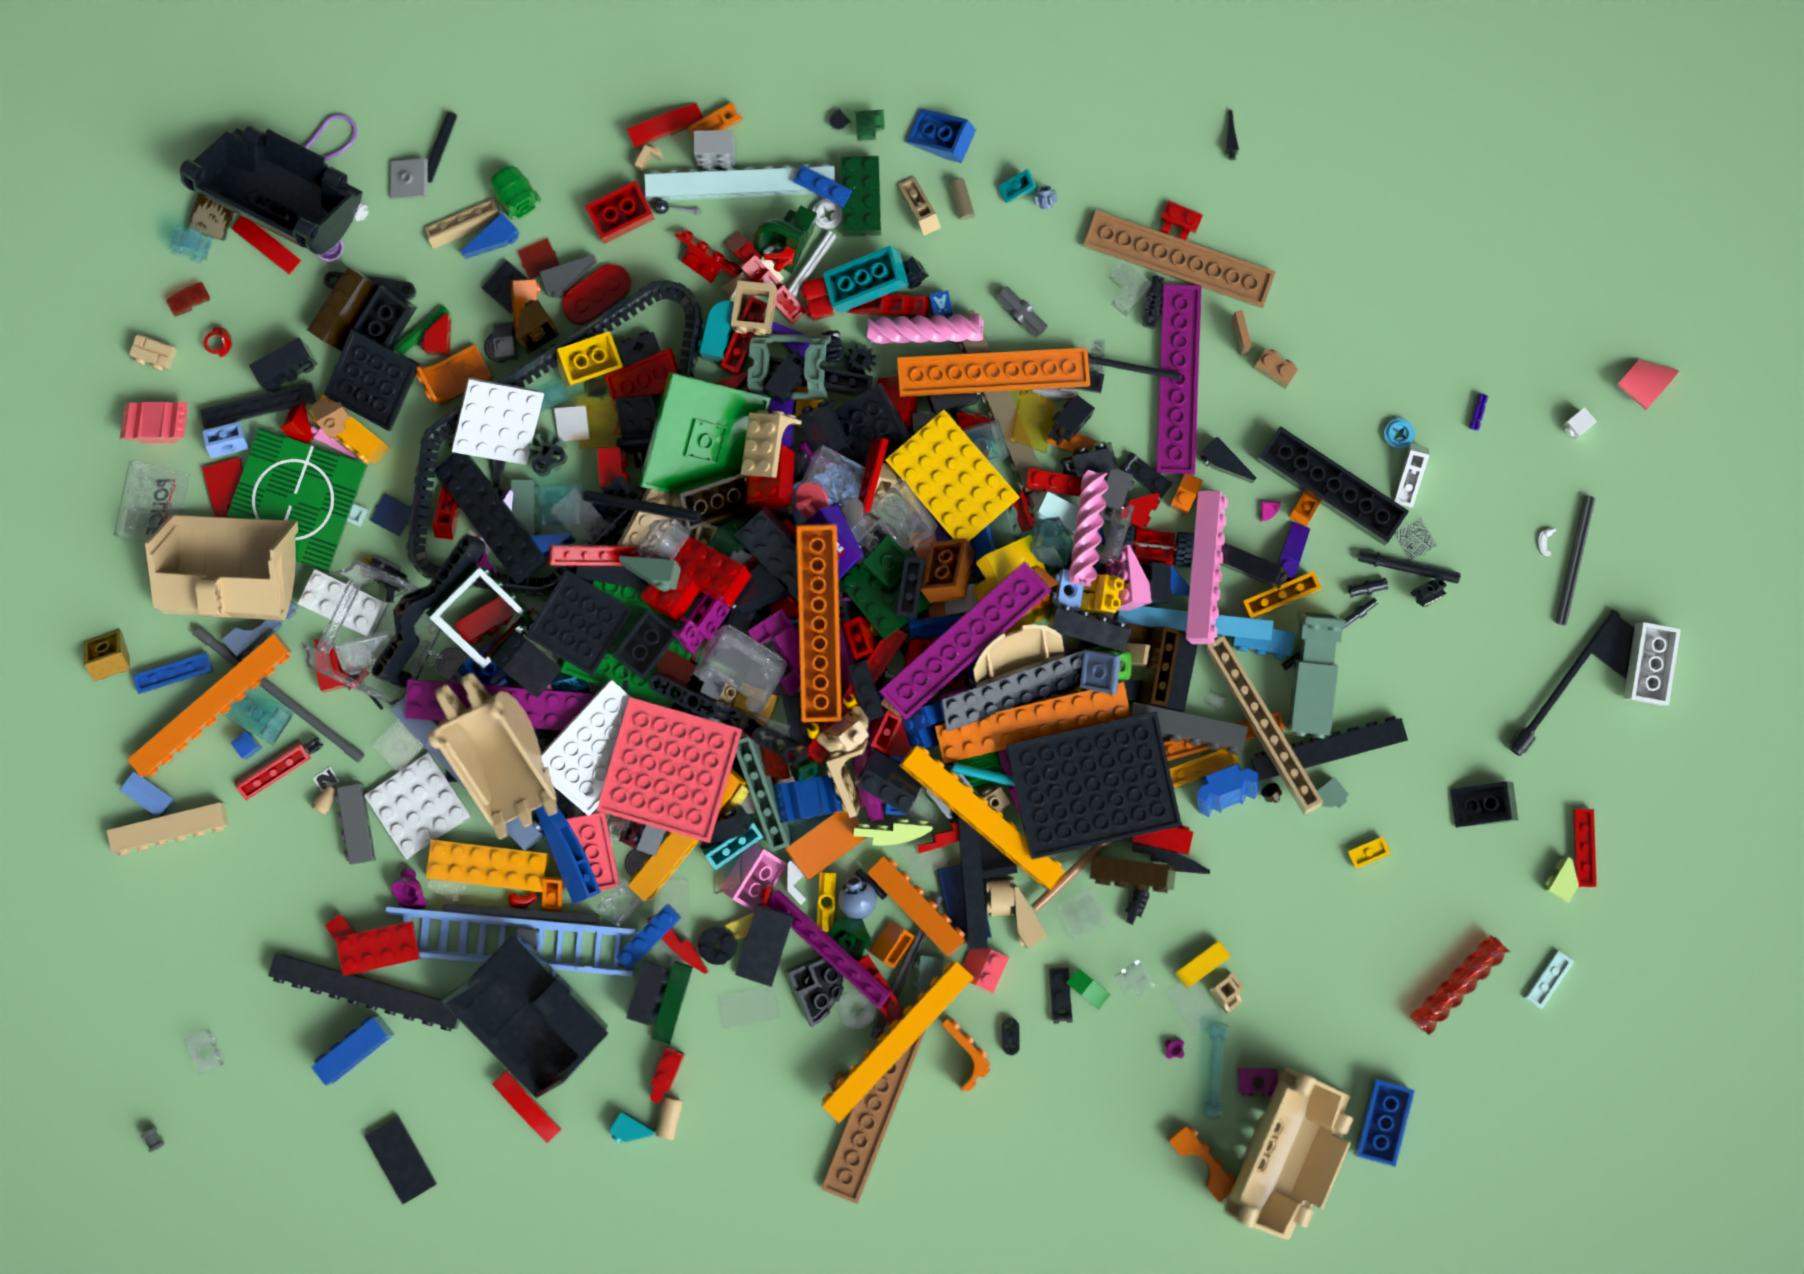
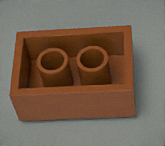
(947, 570)

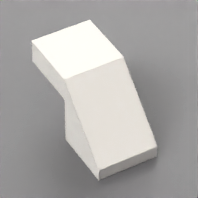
(794, 876)

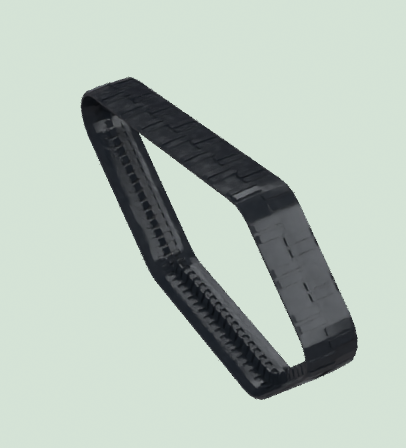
(516, 377)

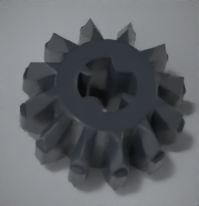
(834, 349)
(867, 362)

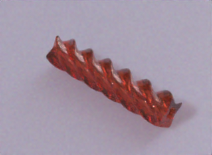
(1461, 982)

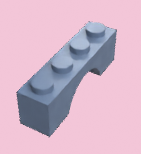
(243, 641)

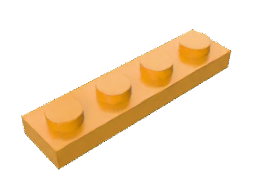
(1202, 767)

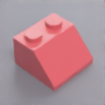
(985, 967)

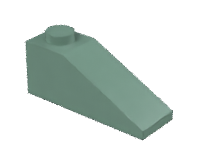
(657, 572)

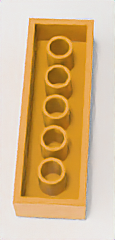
(487, 865)

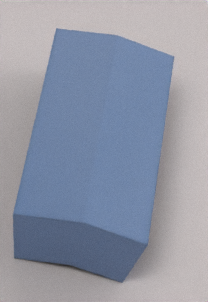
(146, 795)

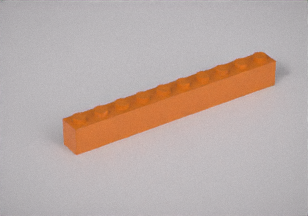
(210, 705)

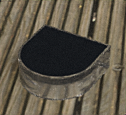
(839, 121)

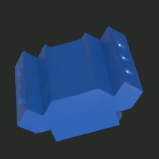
(1226, 789)
(807, 799)

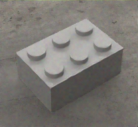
(715, 149)

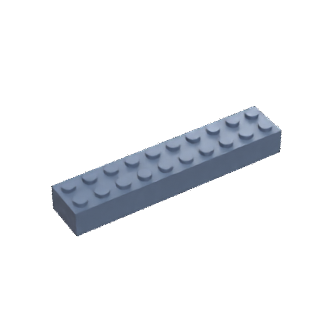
(525, 837)

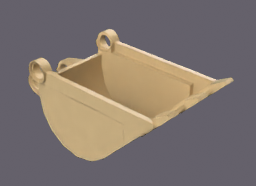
(494, 754)

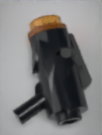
(389, 568)

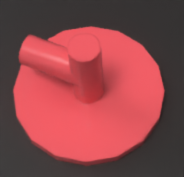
(810, 499)

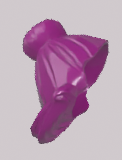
(409, 890)

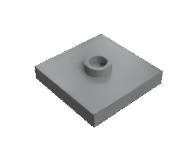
(409, 179)

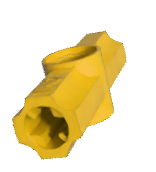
(827, 888)

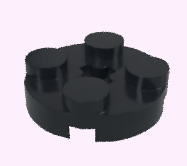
(727, 941)

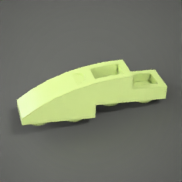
(900, 833)

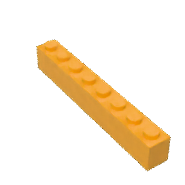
(673, 851)

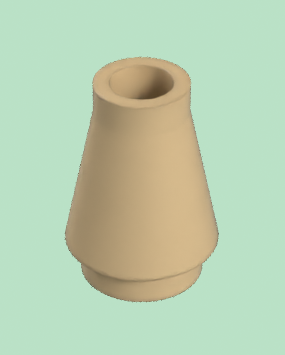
(324, 801)

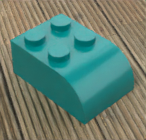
(716, 332)

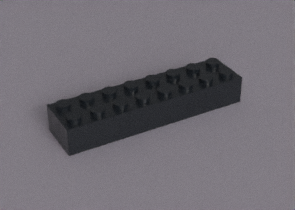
(1332, 486)

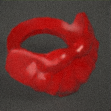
(226, 338)

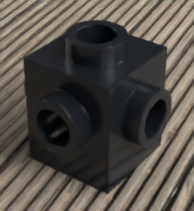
(914, 272)

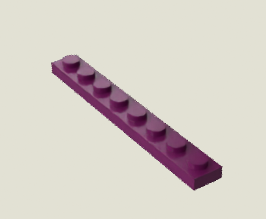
(831, 951)

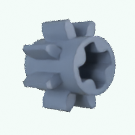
(1045, 197)

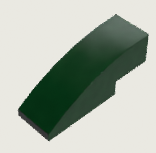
(804, 770)

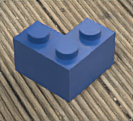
(921, 726)

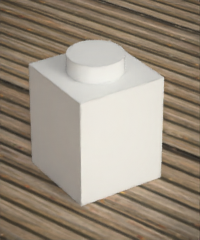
(1579, 423)

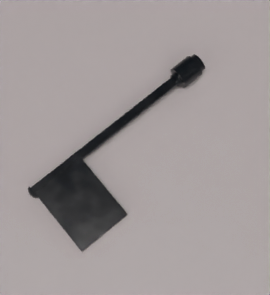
(1610, 645)

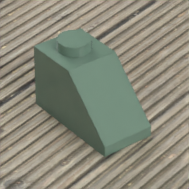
(1332, 794)

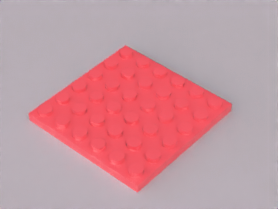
(669, 770)

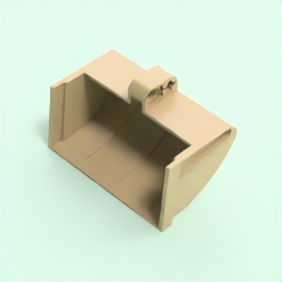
(222, 566)

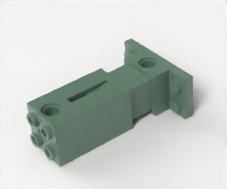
(1315, 675)

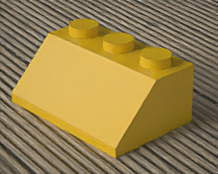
(588, 359)

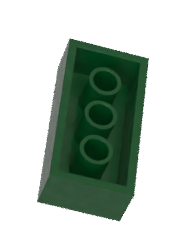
(862, 209)

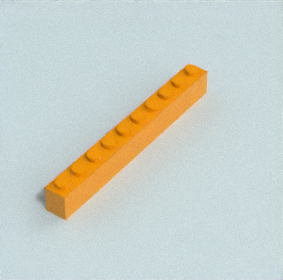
(979, 815)
(896, 1041)

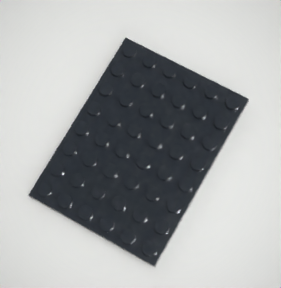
(1093, 785)

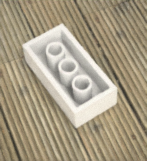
(322, 597)
(1652, 664)

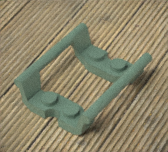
(814, 355)

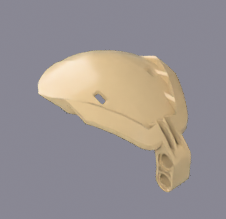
(1018, 650)

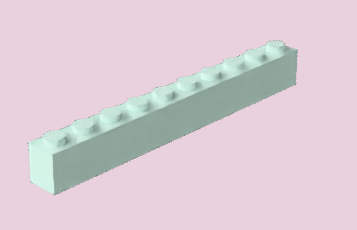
(728, 183)

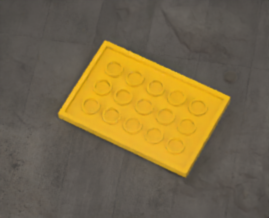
(952, 478)

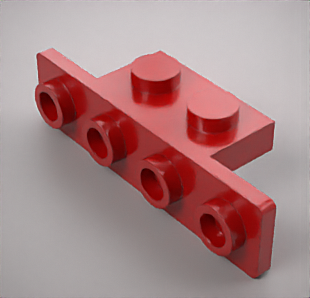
(704, 259)

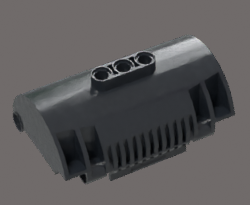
(275, 186)

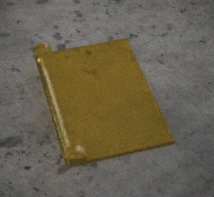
(1033, 420)

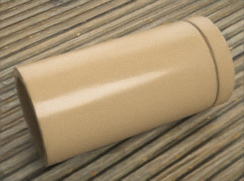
(668, 1118)

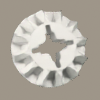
(830, 207)

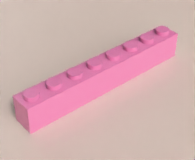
(1206, 567)

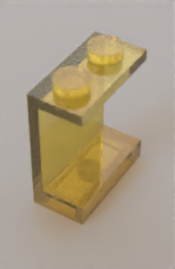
(602, 423)

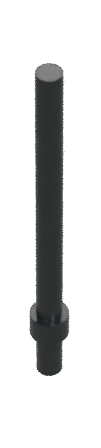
(1133, 367)
(1360, 612)

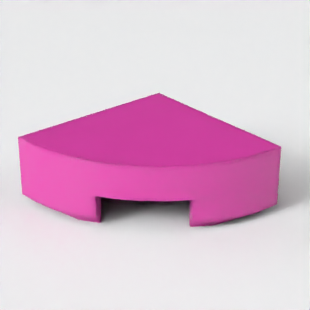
(1269, 510)

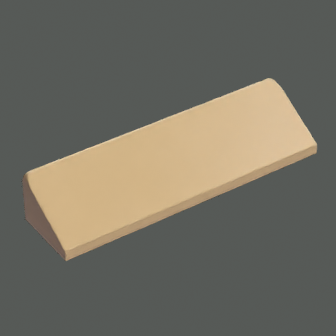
(462, 223)

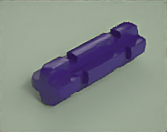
(1478, 412)

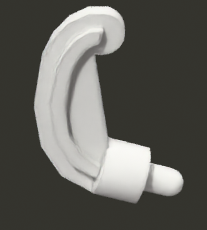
(1542, 541)

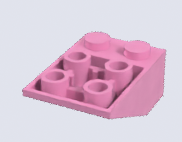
(1136, 585)

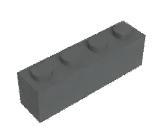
(356, 824)

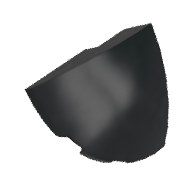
(815, 988)

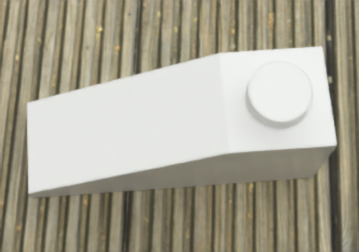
(1411, 474)

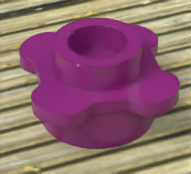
(1170, 1045)

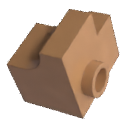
(330, 416)

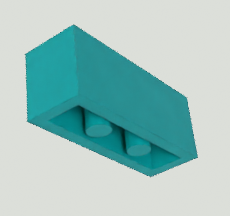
(725, 851)

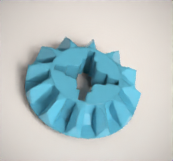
(1408, 433)

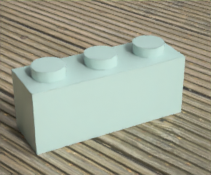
(1051, 506)

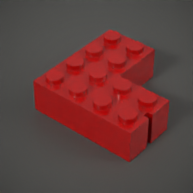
(701, 571)

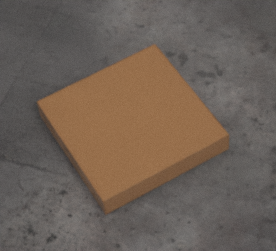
(1241, 332)

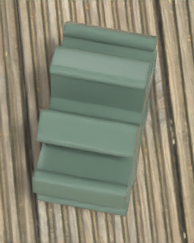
(541, 450)

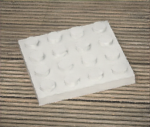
(497, 421)
(417, 806)

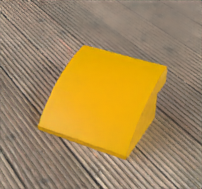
(999, 565)

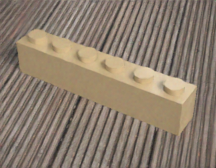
(167, 828)

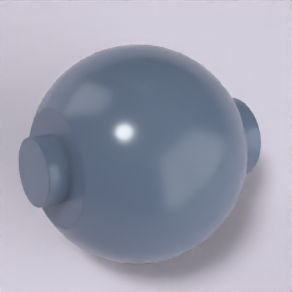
(857, 898)

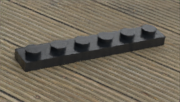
(257, 406)

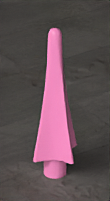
(321, 436)

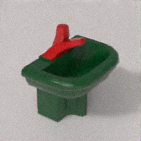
(786, 238)

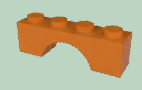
(1186, 1143)

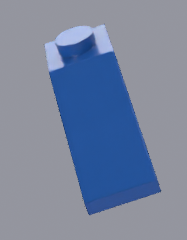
(493, 237)

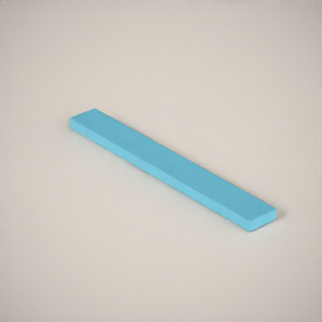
(1177, 620)

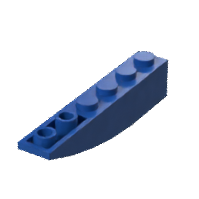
(568, 856)

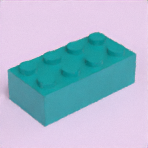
(865, 279)

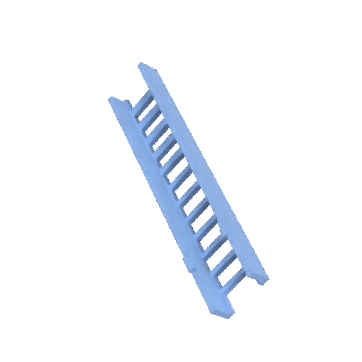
(461, 955)

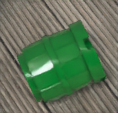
(514, 192)

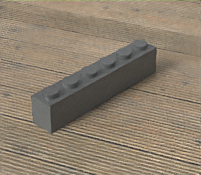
(1197, 729)

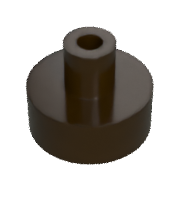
(1271, 792)

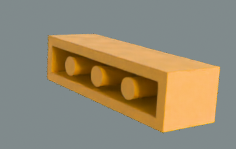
(1277, 598)

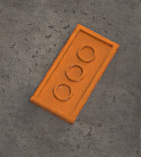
(824, 844)

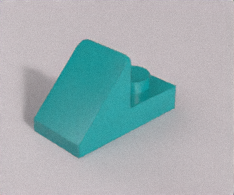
(1017, 186)

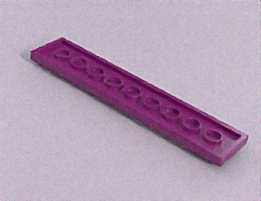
(1179, 397)
(965, 640)
(550, 711)

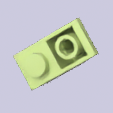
(1564, 881)

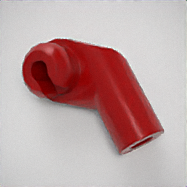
(521, 902)

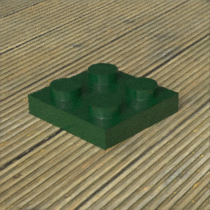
(886, 562)

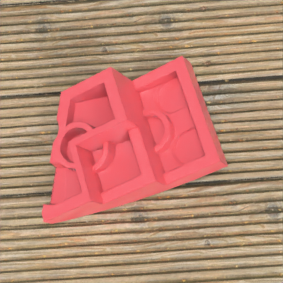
(1646, 381)

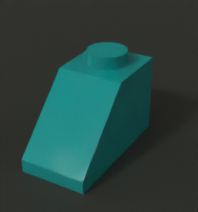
(629, 1128)

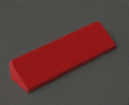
(272, 770)

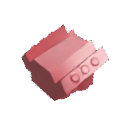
(153, 422)

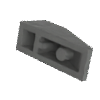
(563, 277)

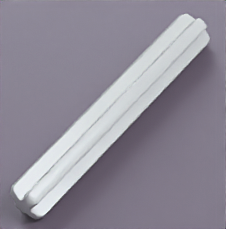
(811, 263)

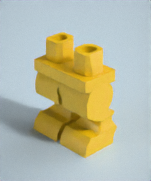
(1102, 594)

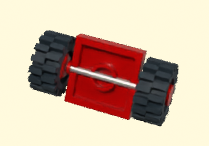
(1159, 546)

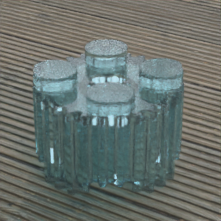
(191, 244)

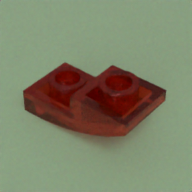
(186, 299)

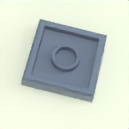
(1100, 671)

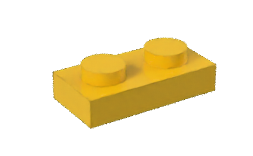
(1369, 852)

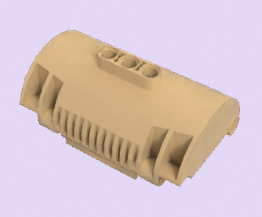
(1291, 1156)

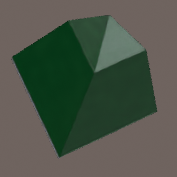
(851, 936)

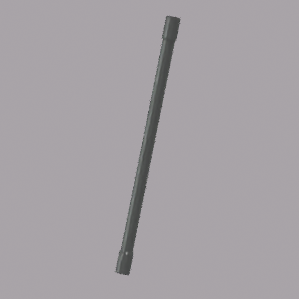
(349, 749)

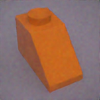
(1186, 494)

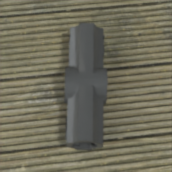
(1021, 312)

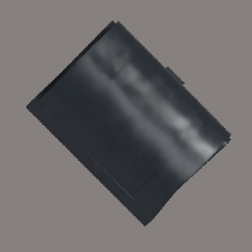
(527, 1016)

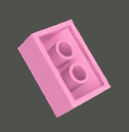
(758, 870)

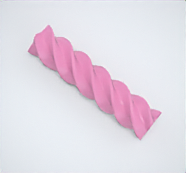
(921, 329)
(1086, 534)

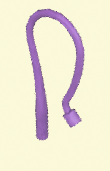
(316, 135)

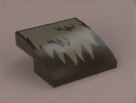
(210, 218)

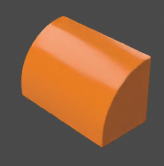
(892, 944)

